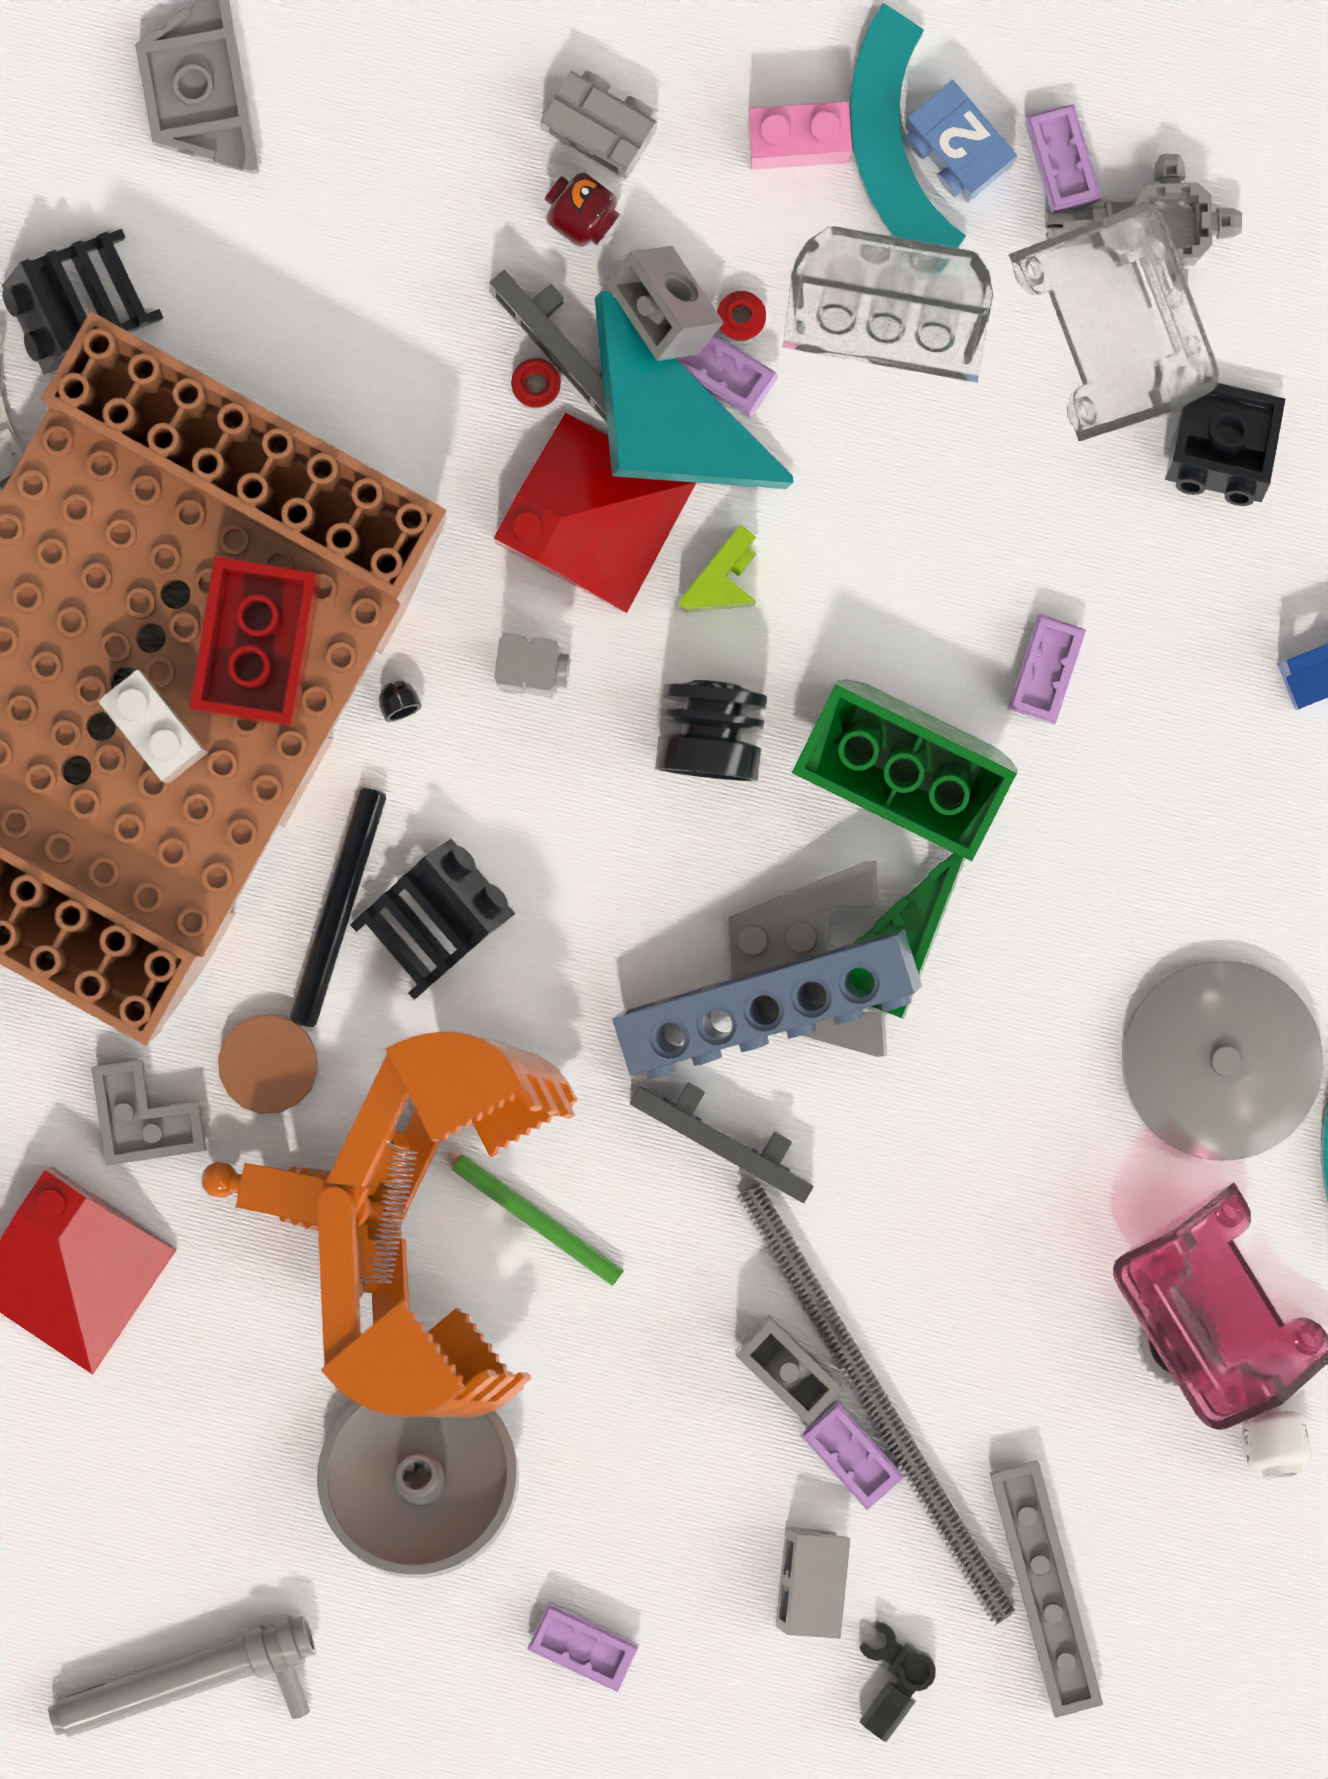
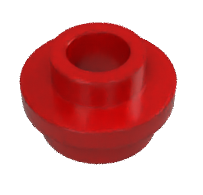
(744, 331)
(533, 367)

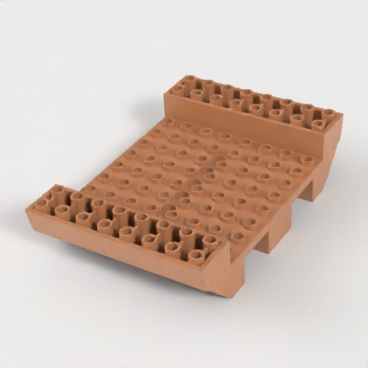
(124, 488)

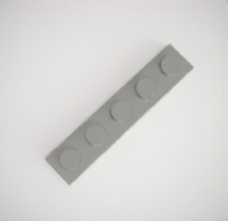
(1046, 1588)

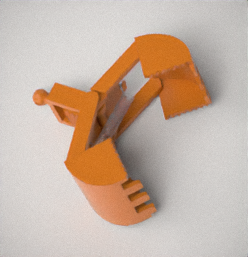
(359, 1226)

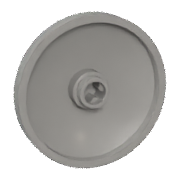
(1222, 1060)
(417, 1489)

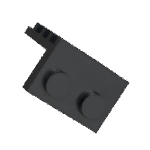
(49, 307)
(453, 898)

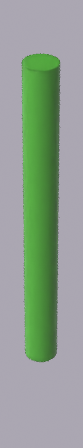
(537, 1220)

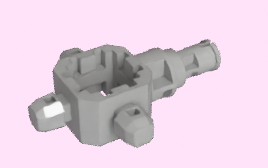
(1169, 173)

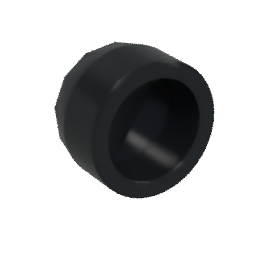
(398, 701)

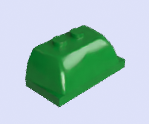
(906, 767)

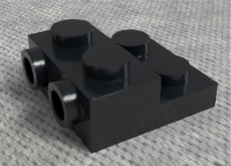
(1227, 444)

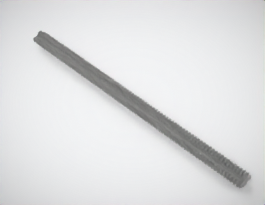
(877, 1403)

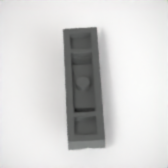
(534, 321)
(764, 1166)

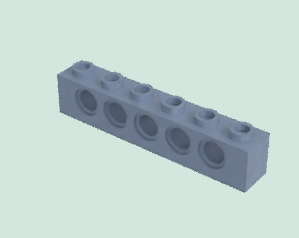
(884, 956)

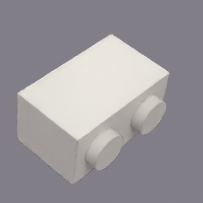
(152, 726)

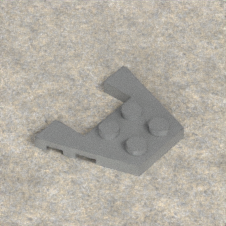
(798, 928)

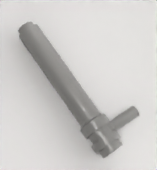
(255, 1653)

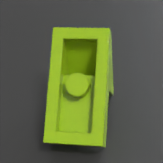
(712, 587)

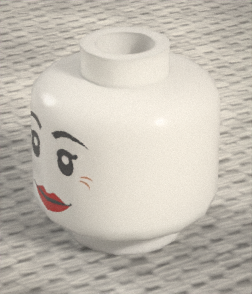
(1277, 1443)

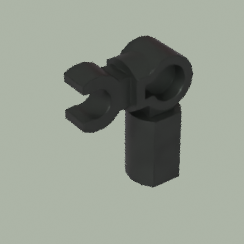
(915, 1673)

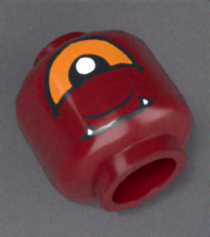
(581, 209)

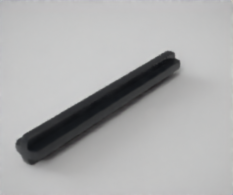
(338, 907)

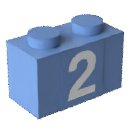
(958, 142)

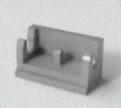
(812, 1583)

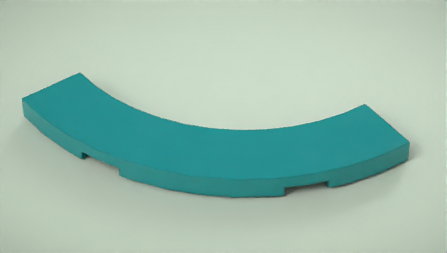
(878, 135)

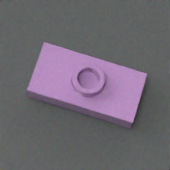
(1062, 159)
(731, 375)
(1046, 669)
(852, 1455)
(583, 1646)

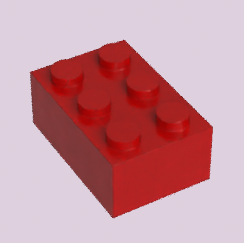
(255, 642)

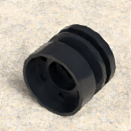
(711, 731)

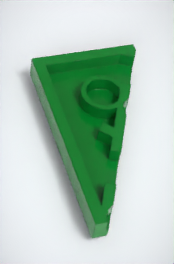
(919, 916)

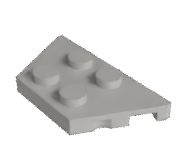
(198, 87)

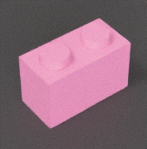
(799, 135)

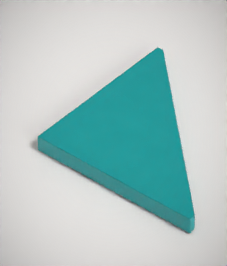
(667, 421)

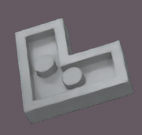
(132, 1128)

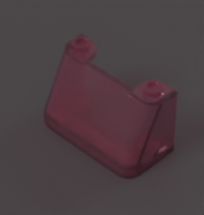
(1214, 1317)

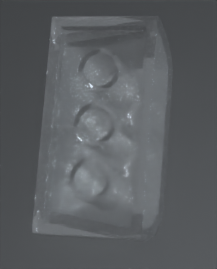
(890, 303)

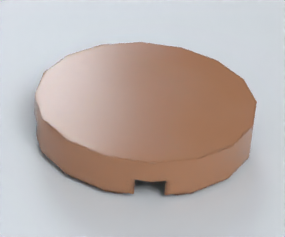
(268, 1064)

